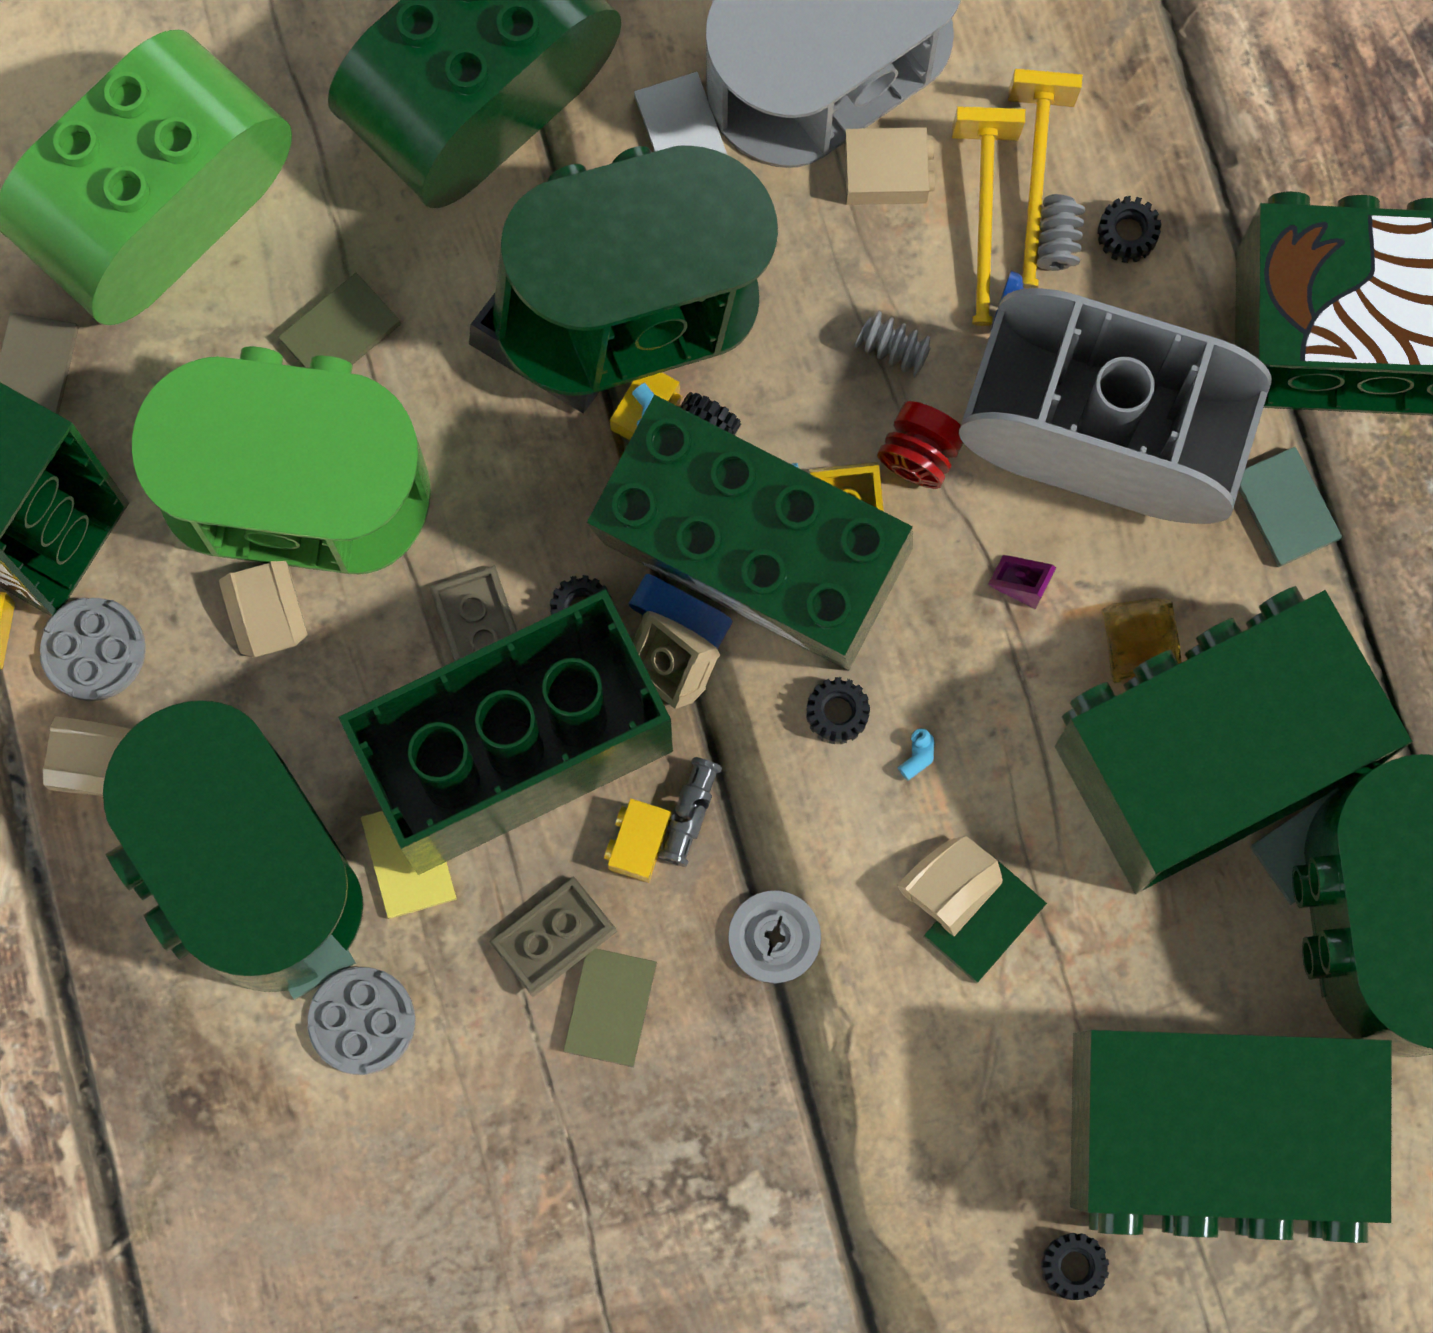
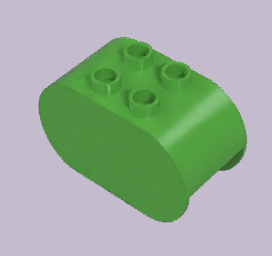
(143, 176)
(283, 462)

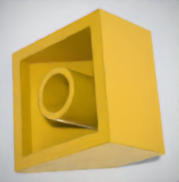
(856, 479)

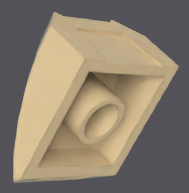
(263, 608)
(674, 658)
(79, 755)
(953, 882)

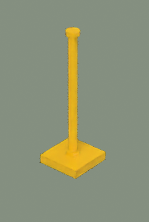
(1044, 90)
(987, 125)

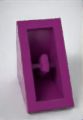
(1022, 579)

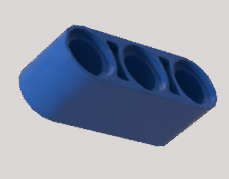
(680, 607)

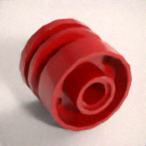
(921, 444)

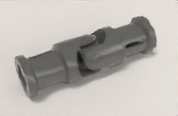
(691, 806)

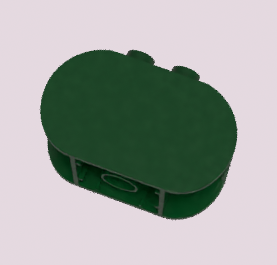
(466, 83)
(632, 267)
(226, 847)
(1374, 904)

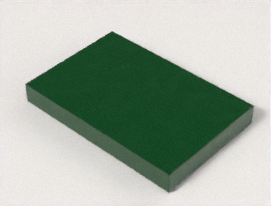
(990, 928)

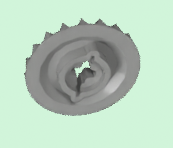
(761, 915)

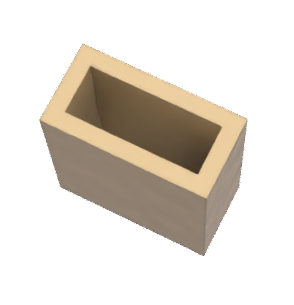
(888, 166)

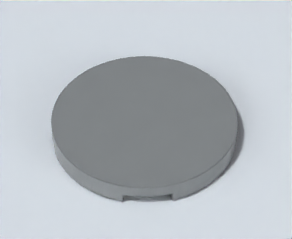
(92, 649)
(361, 1020)

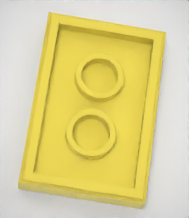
(399, 883)

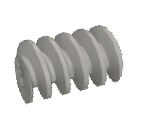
(1059, 233)
(894, 343)

